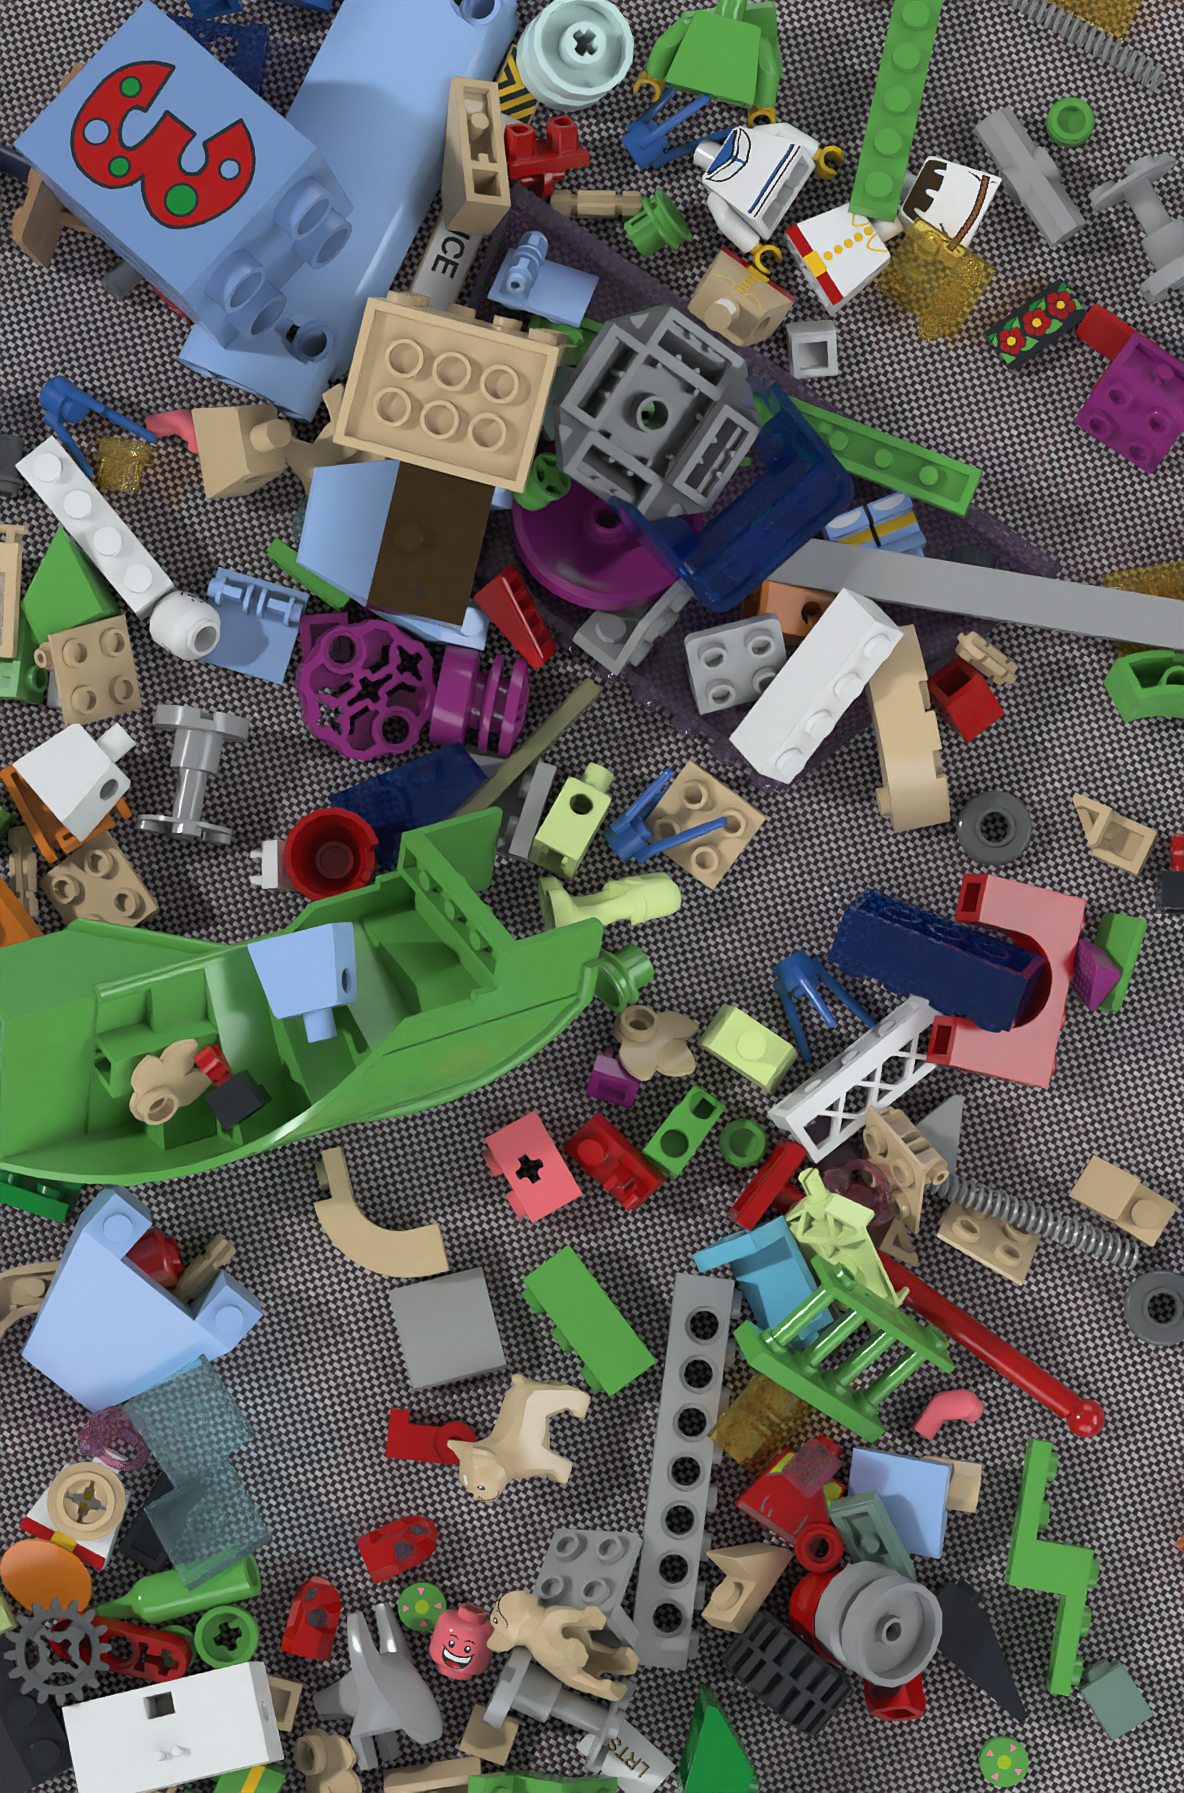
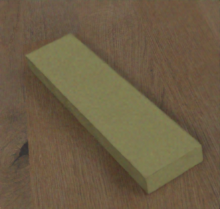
(532, 748)

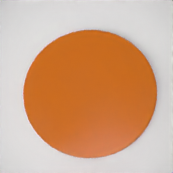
(44, 1570)

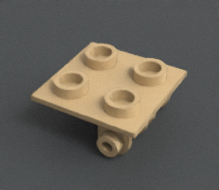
(92, 670)
(698, 799)
(99, 886)
(905, 1159)
(989, 1240)

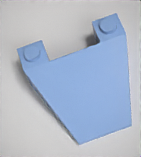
(345, 534)
(112, 1326)

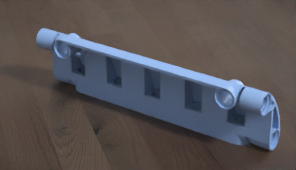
(380, 123)

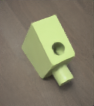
(567, 835)
(748, 1047)

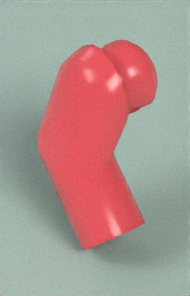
(174, 422)
(948, 1406)

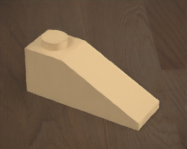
(474, 158)

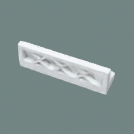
(848, 1069)

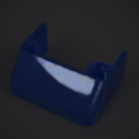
(763, 525)

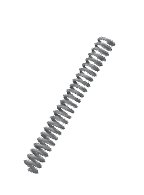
(1089, 38)
(1090, 1245)

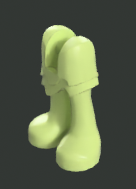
(629, 898)

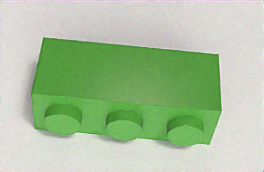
(587, 1322)

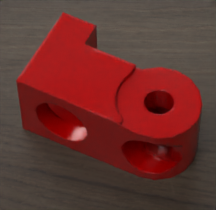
(424, 1441)

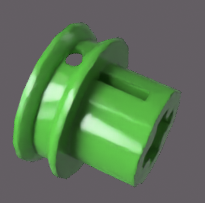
(657, 225)
(622, 976)
(211, 1626)

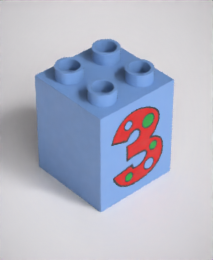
(189, 176)

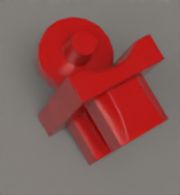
(543, 160)

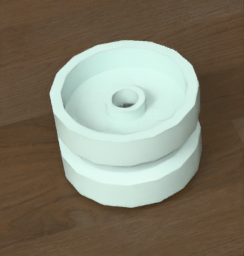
(574, 53)

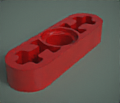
(152, 1667)

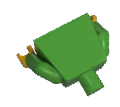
(716, 58)

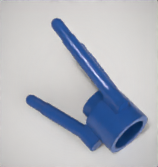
(647, 142)
(71, 404)
(630, 833)
(799, 976)

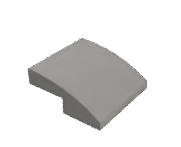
(447, 1329)

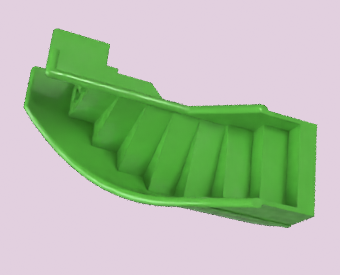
(435, 1016)

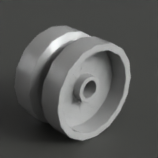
(878, 1623)

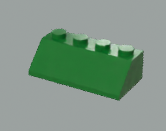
(713, 1752)

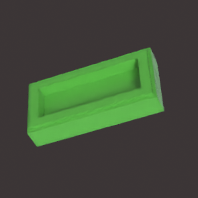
(285, 559)

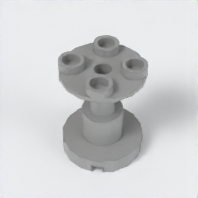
(1164, 237)
(196, 756)
(541, 1694)

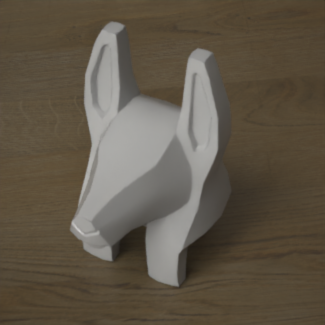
(380, 1692)

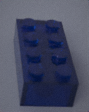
(936, 960)

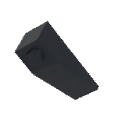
(973, 1646)

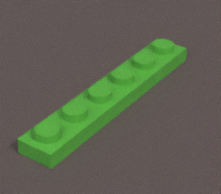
(895, 109)

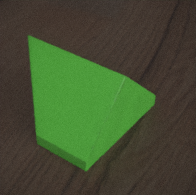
(66, 591)

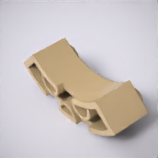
(907, 739)

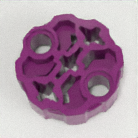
(366, 642)

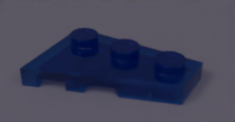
(412, 796)

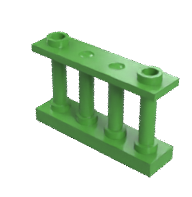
(829, 1389)

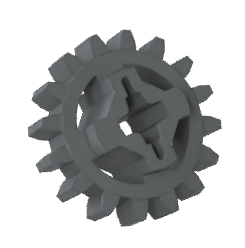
(72, 1634)

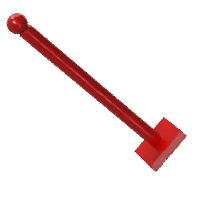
(771, 1188)

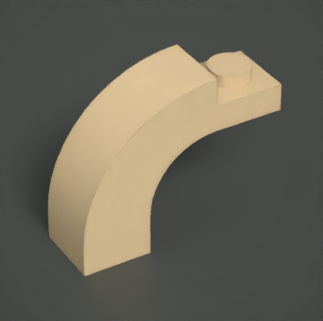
(381, 1250)

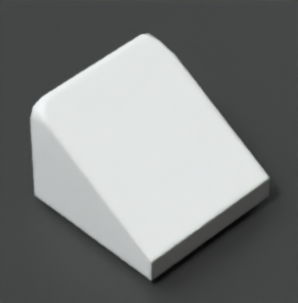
(812, 349)

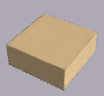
(486, 1741)

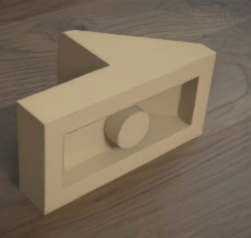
(1122, 1200)
(750, 1576)

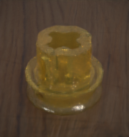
(122, 462)

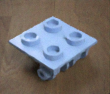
(542, 286)
(256, 624)

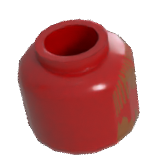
(158, 1257)

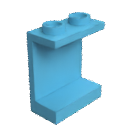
(769, 1274)

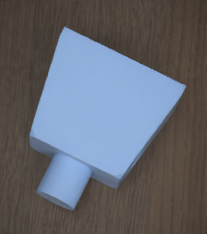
(309, 975)

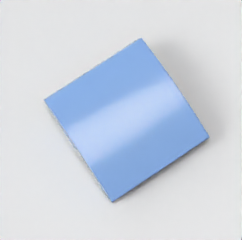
(911, 1492)

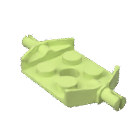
(837, 1232)

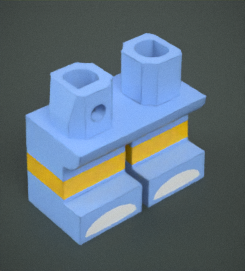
(890, 523)

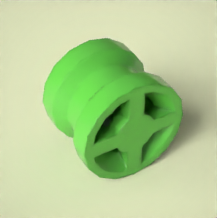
(544, 483)

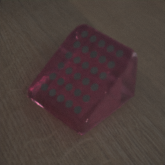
(811, 1467)

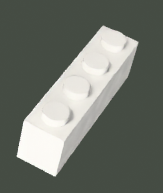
(96, 527)
(816, 686)

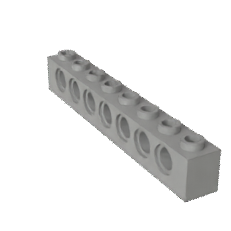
(691, 1295)

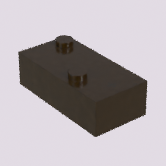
(430, 546)

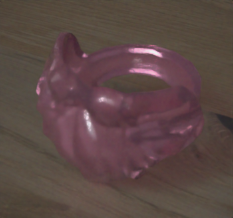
(839, 1181)
(104, 1429)

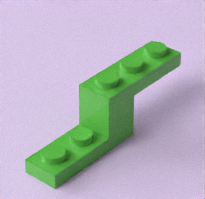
(1051, 1567)

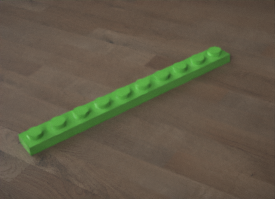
(856, 446)

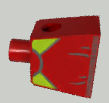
(782, 1506)

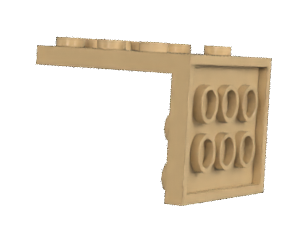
(450, 389)

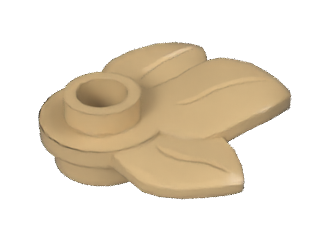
(654, 1042)
(166, 1083)
(326, 1763)

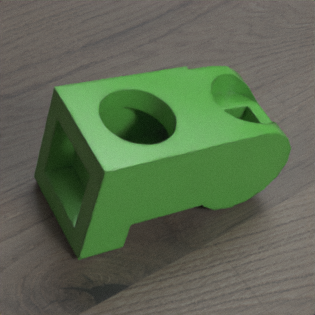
(683, 1132)

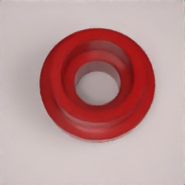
(830, 1558)

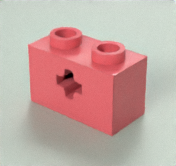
(530, 1138)

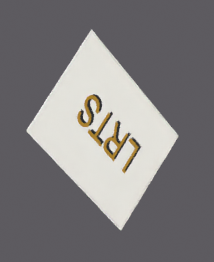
(632, 1760)

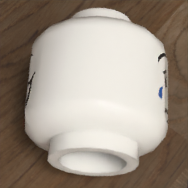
(185, 625)

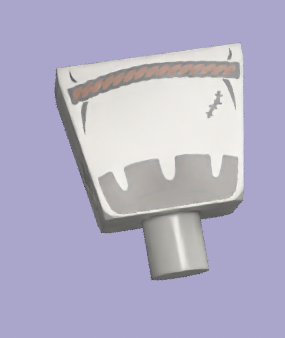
(948, 198)

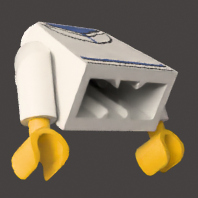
(757, 179)

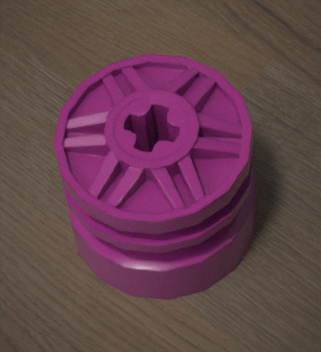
(479, 700)

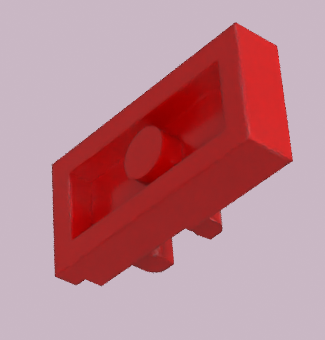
(614, 1162)

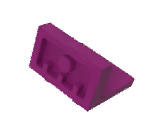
(1138, 404)

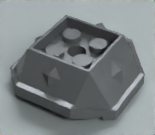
(698, 424)

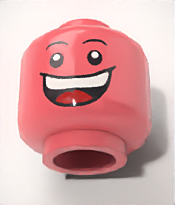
(461, 1642)

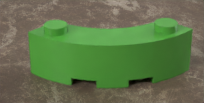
(1148, 684)

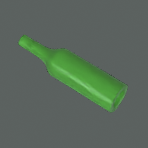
(166, 1598)

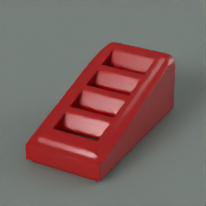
(515, 614)

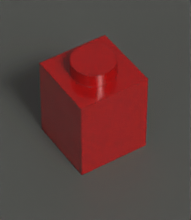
(963, 698)

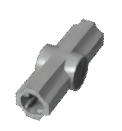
(1029, 176)

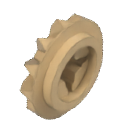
(65, 1511)

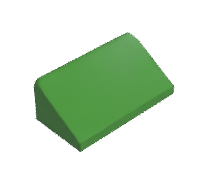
(1121, 940)

